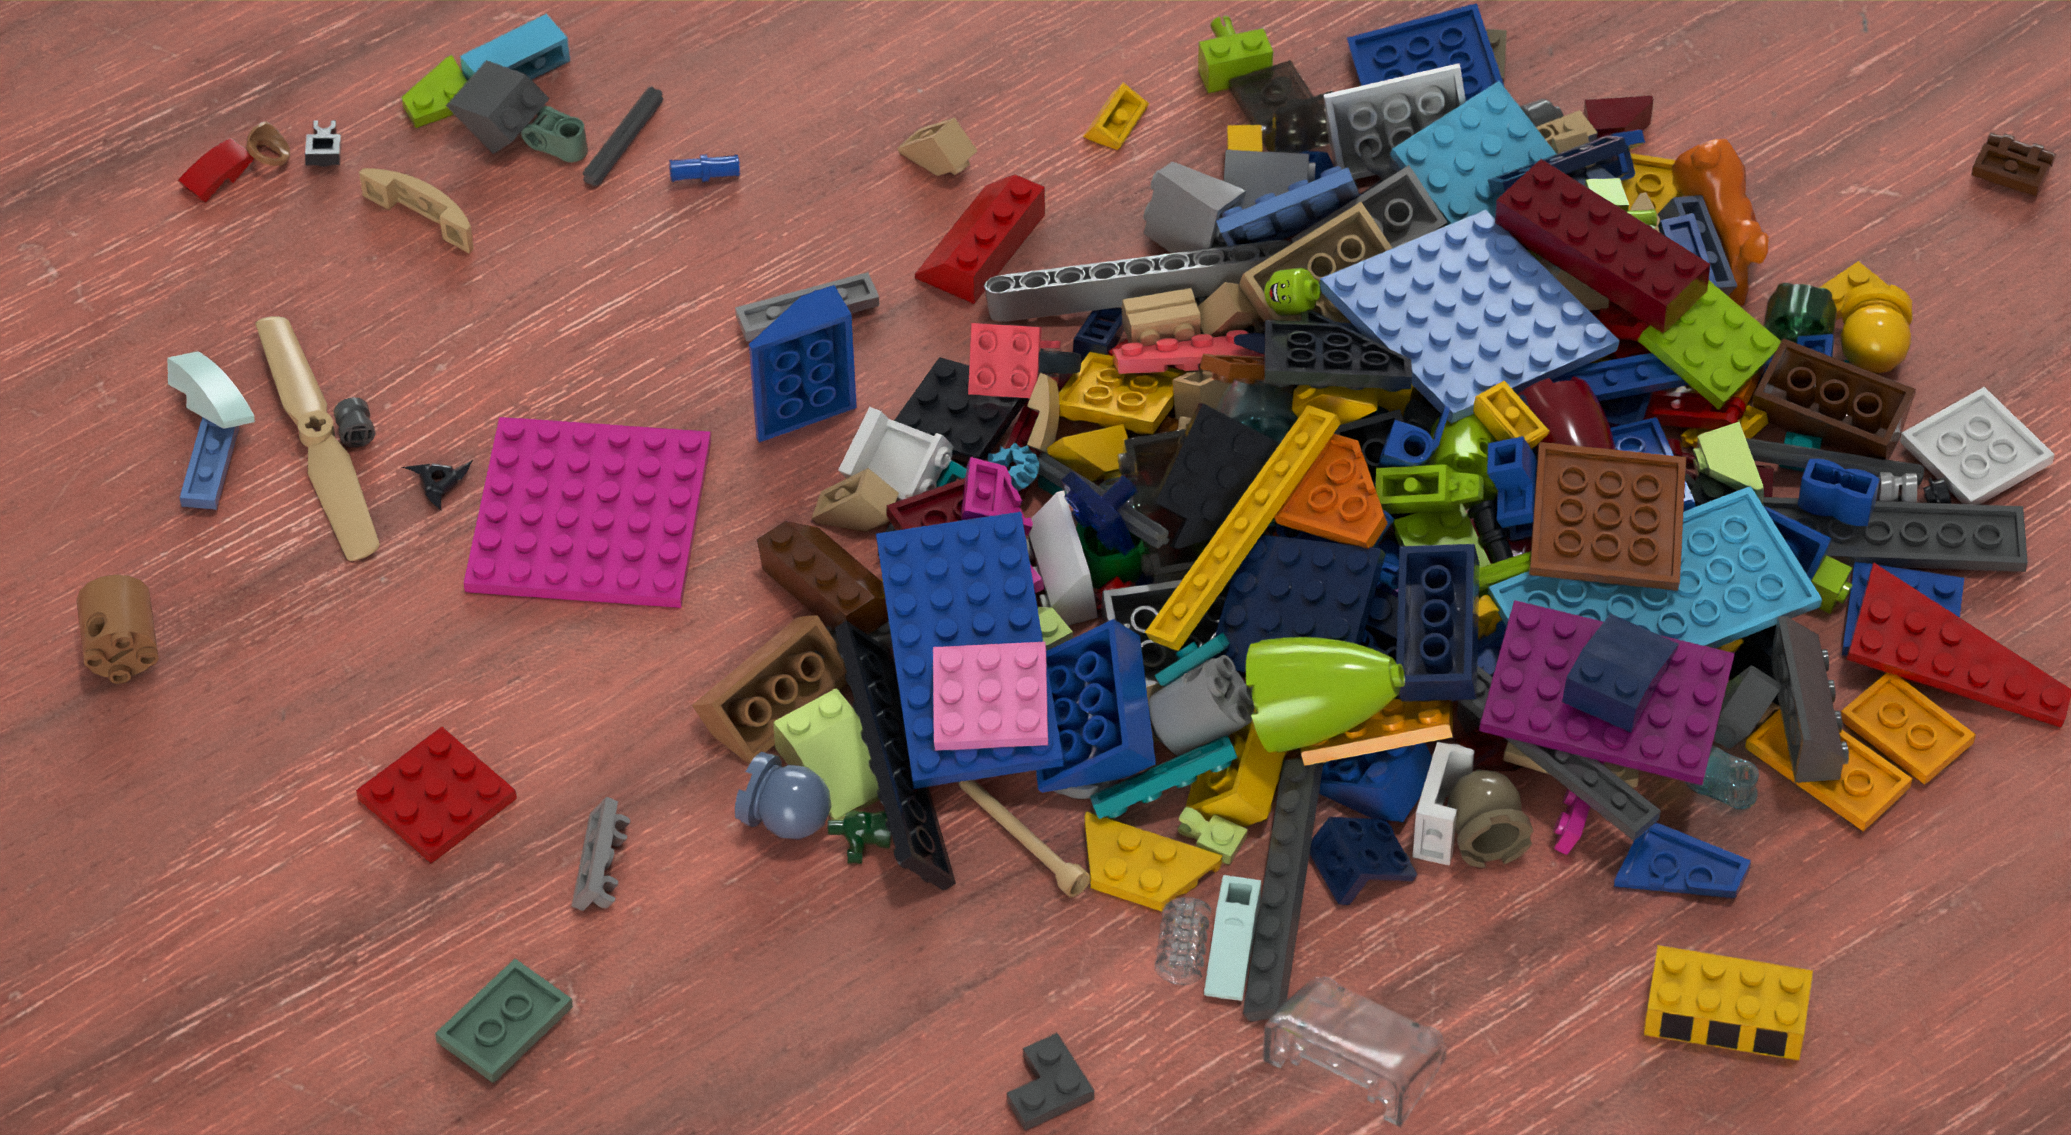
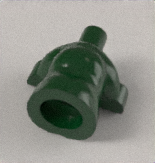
(861, 829)

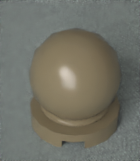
(1489, 818)

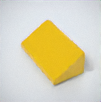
(1116, 117)
(1508, 415)

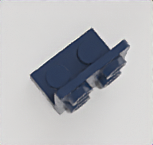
(1358, 851)

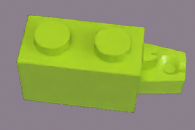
(1426, 488)

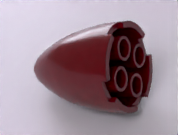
(1570, 413)

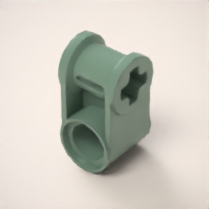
(558, 135)

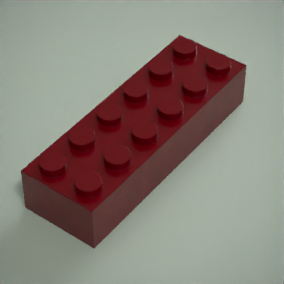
(1602, 246)

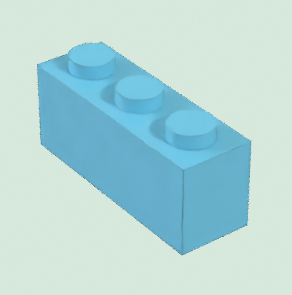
(527, 49)

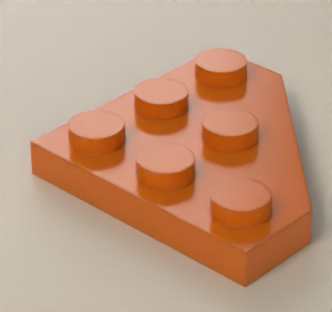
(1336, 497)

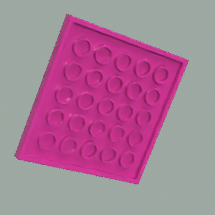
(588, 512)

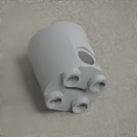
(1201, 706)

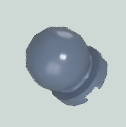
(786, 798)

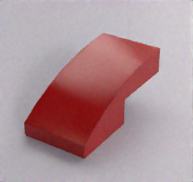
(220, 163)

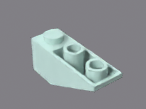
(1233, 937)

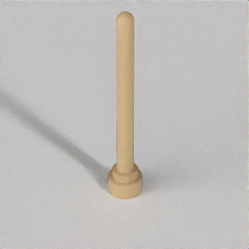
(1071, 877)

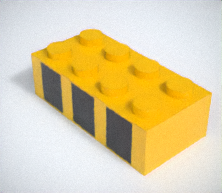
(1728, 1002)

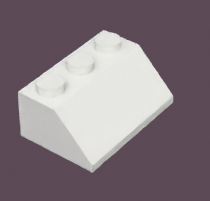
(1061, 562)

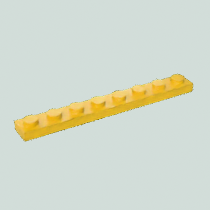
(1242, 528)

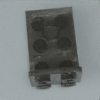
(1283, 107)

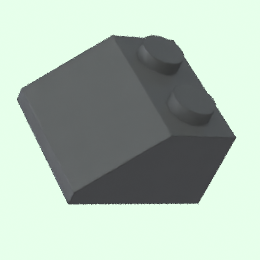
(497, 104)

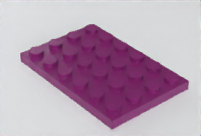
(1529, 685)

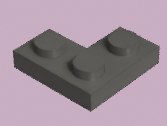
(1058, 1084)

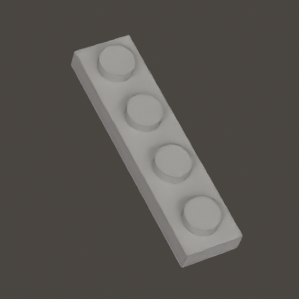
(856, 292)

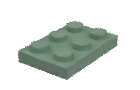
(504, 1020)

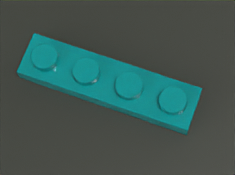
(1150, 783)

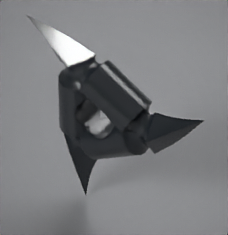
(450, 476)

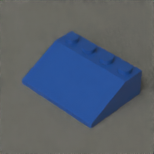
(803, 365)
(1099, 708)

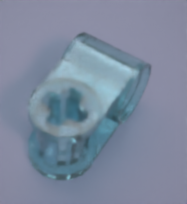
(1724, 776)

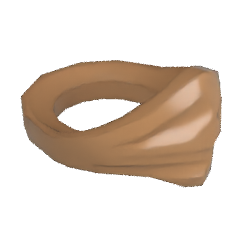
(267, 135)

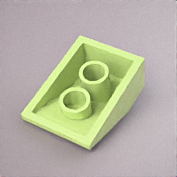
(829, 742)

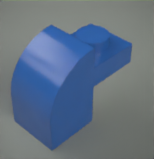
(1513, 472)

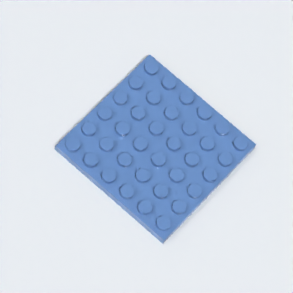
(1469, 313)

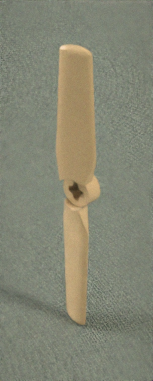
(328, 461)

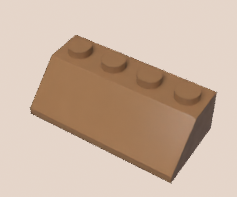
(771, 685)

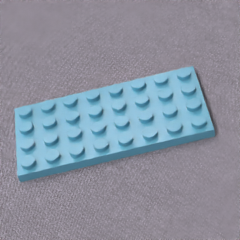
(1731, 584)

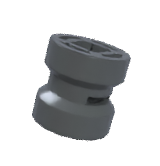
(354, 422)

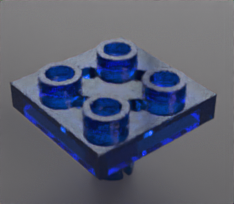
(1101, 511)

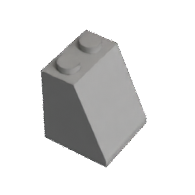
(1187, 207)

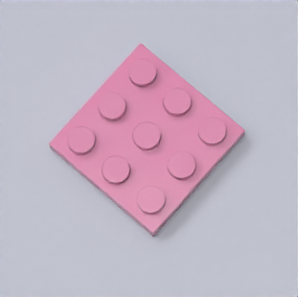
(990, 696)

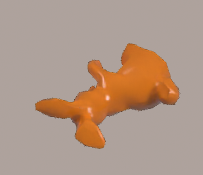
(1720, 178)

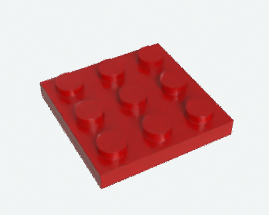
(436, 794)

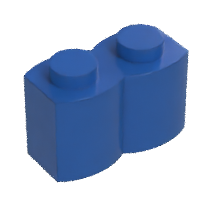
(1838, 492)

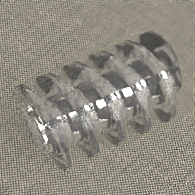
(1182, 940)

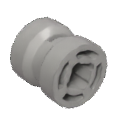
(1893, 485)

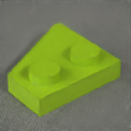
(428, 98)

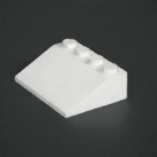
(1388, 114)

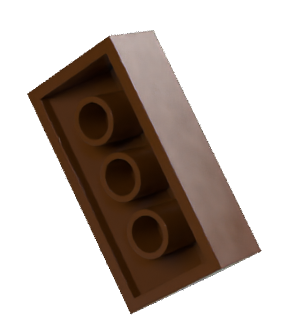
(1833, 401)
(823, 576)

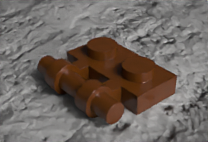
(2013, 163)

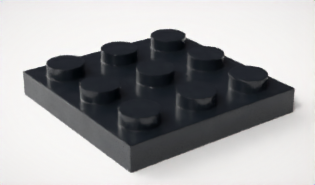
(967, 421)

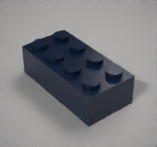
(1438, 622)

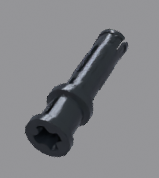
(1492, 535)

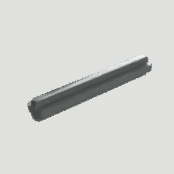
(622, 136)

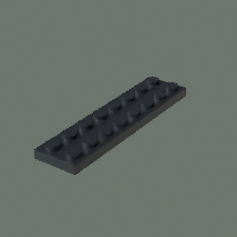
(878, 704)

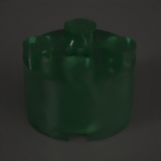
(1800, 311)

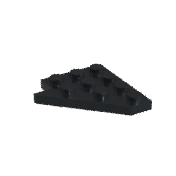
(1329, 354)
(1211, 473)

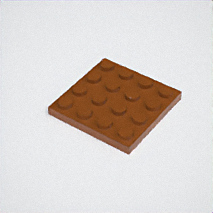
(1608, 516)

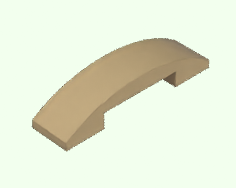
(391, 187)

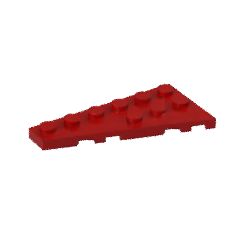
(1928, 644)

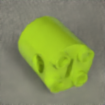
(1466, 451)

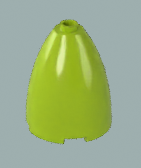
(1316, 688)

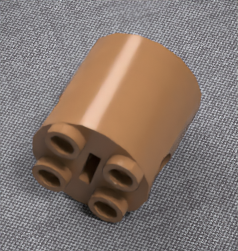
(117, 627)

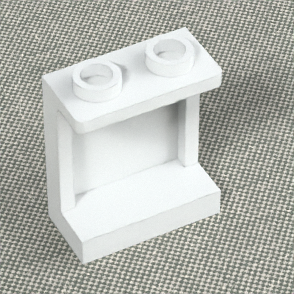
(897, 454)
(1434, 821)

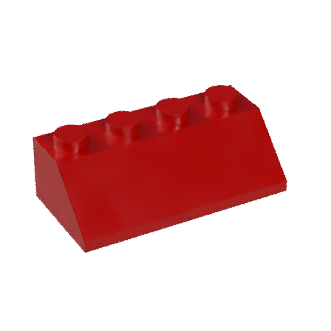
(984, 237)

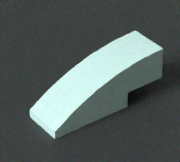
(208, 390)

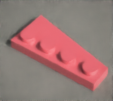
(1182, 354)

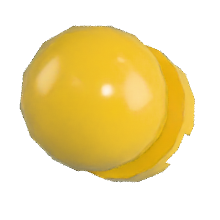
(1876, 327)

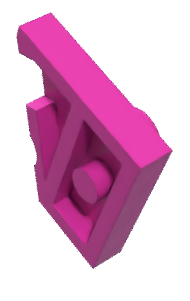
(990, 492)

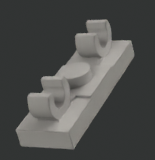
(598, 856)

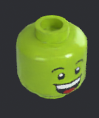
(1292, 291)

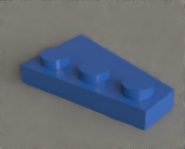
(1681, 864)

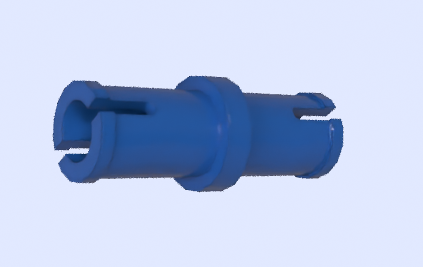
(704, 168)

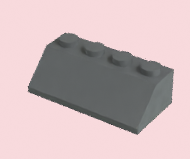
(1807, 703)

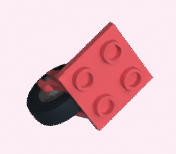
(1011, 357)

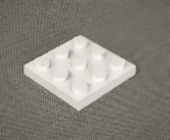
(1977, 448)

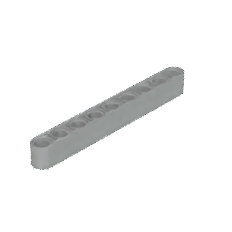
(1108, 283)

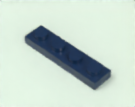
(1570, 162)

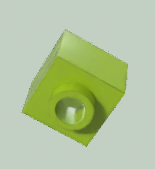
(1832, 583)

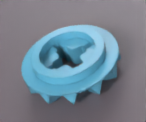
(1025, 461)

